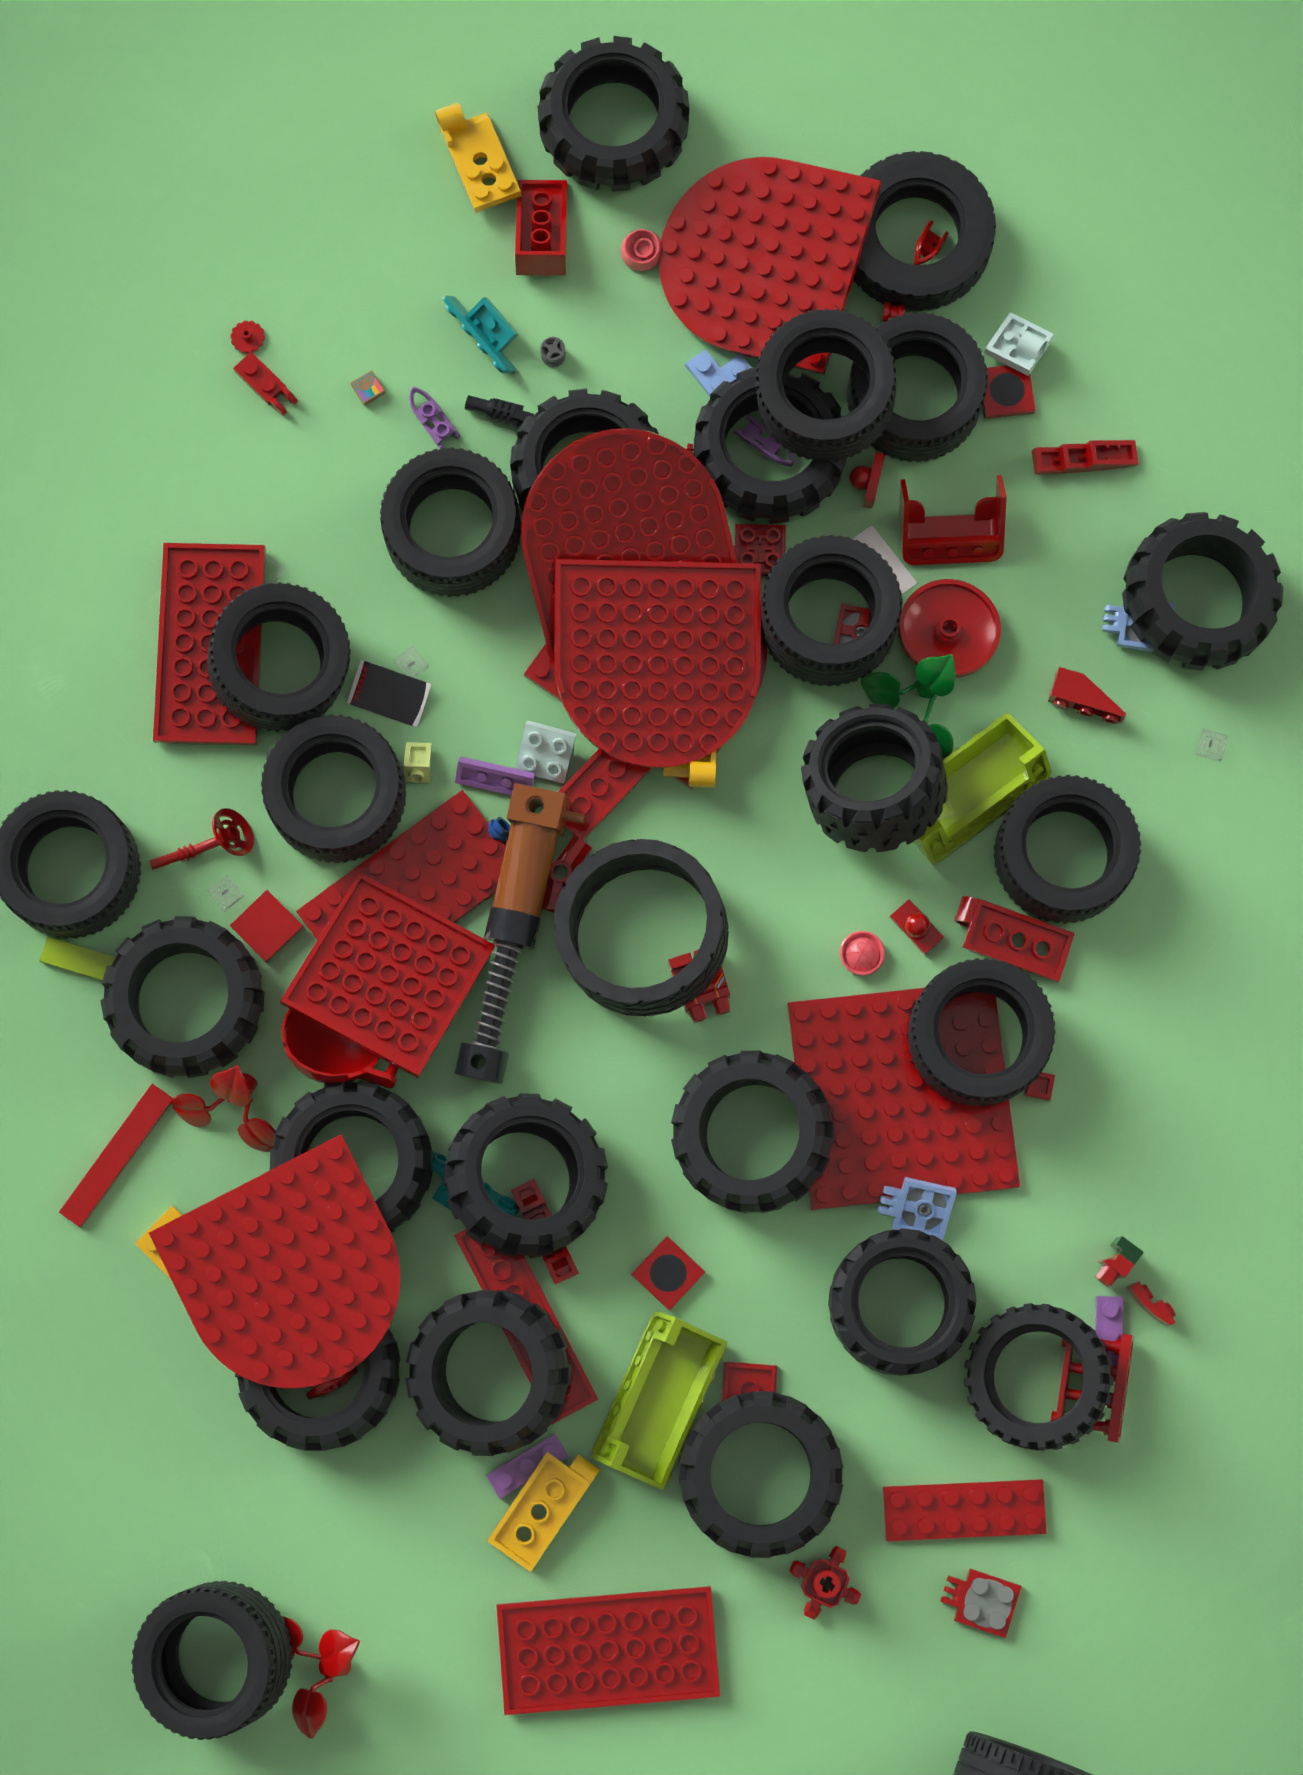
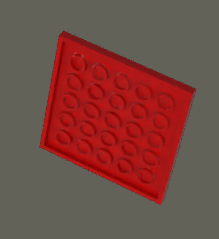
(388, 974)

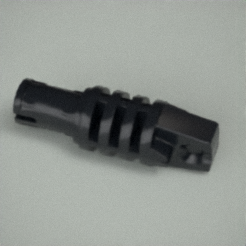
(498, 410)

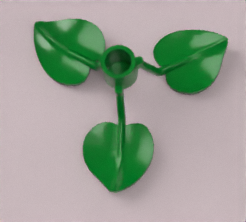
(934, 678)

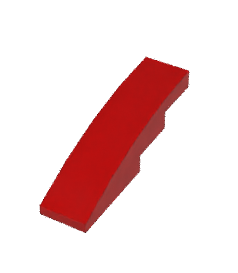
(1087, 457)

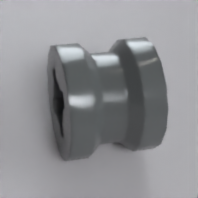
(553, 346)

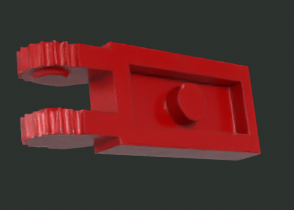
(263, 382)

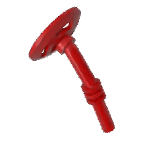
(222, 838)

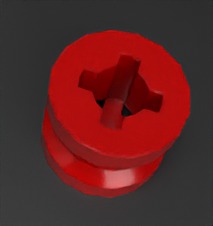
(892, 311)

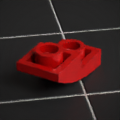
(1158, 1310)

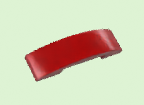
(534, 1207)

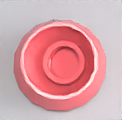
(641, 250)
(862, 953)

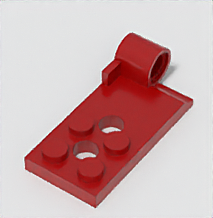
(992, 931)

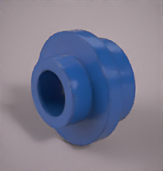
(499, 829)

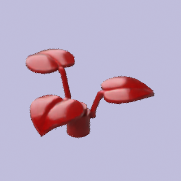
(236, 1088)
(335, 1659)

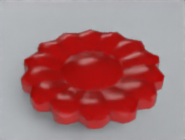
(247, 336)

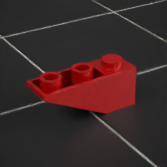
(1080, 693)

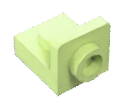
(417, 762)

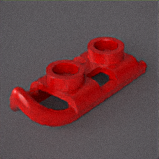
(926, 244)

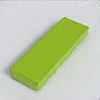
(75, 958)

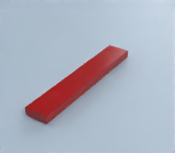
(116, 1155)

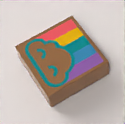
(368, 388)

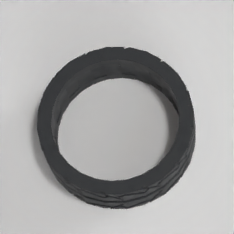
(622, 859)

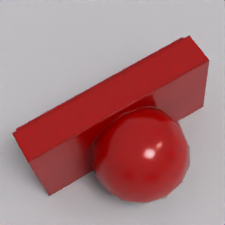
(866, 478)
(916, 927)

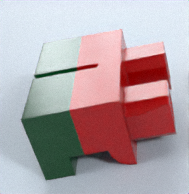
(1120, 1263)

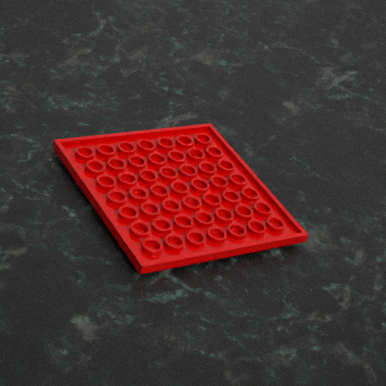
(886, 1113)

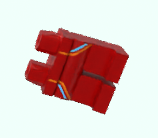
(715, 994)

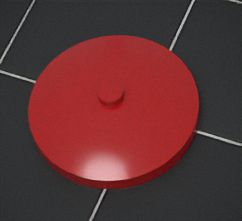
(953, 620)

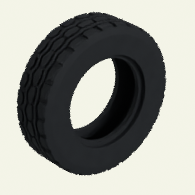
(966, 201)

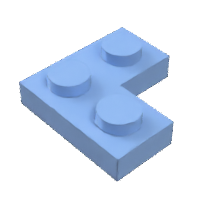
(709, 373)

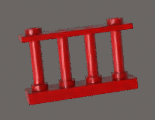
(1113, 1426)

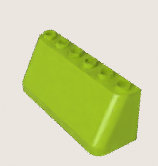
(984, 783)
(658, 1399)

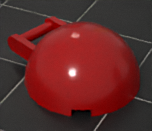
(328, 1056)

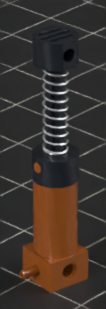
(515, 915)

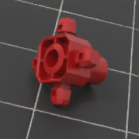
(811, 1584)

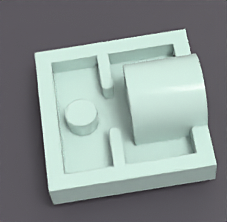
(1019, 343)
(546, 751)

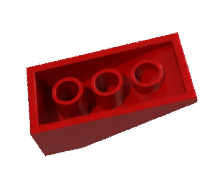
(541, 227)

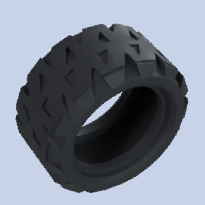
(865, 734)
(942, 1263)

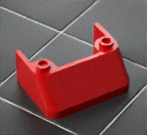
(955, 536)

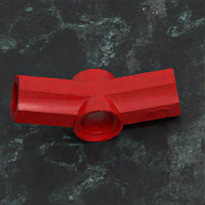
(570, 858)

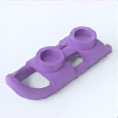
(428, 412)
(769, 446)

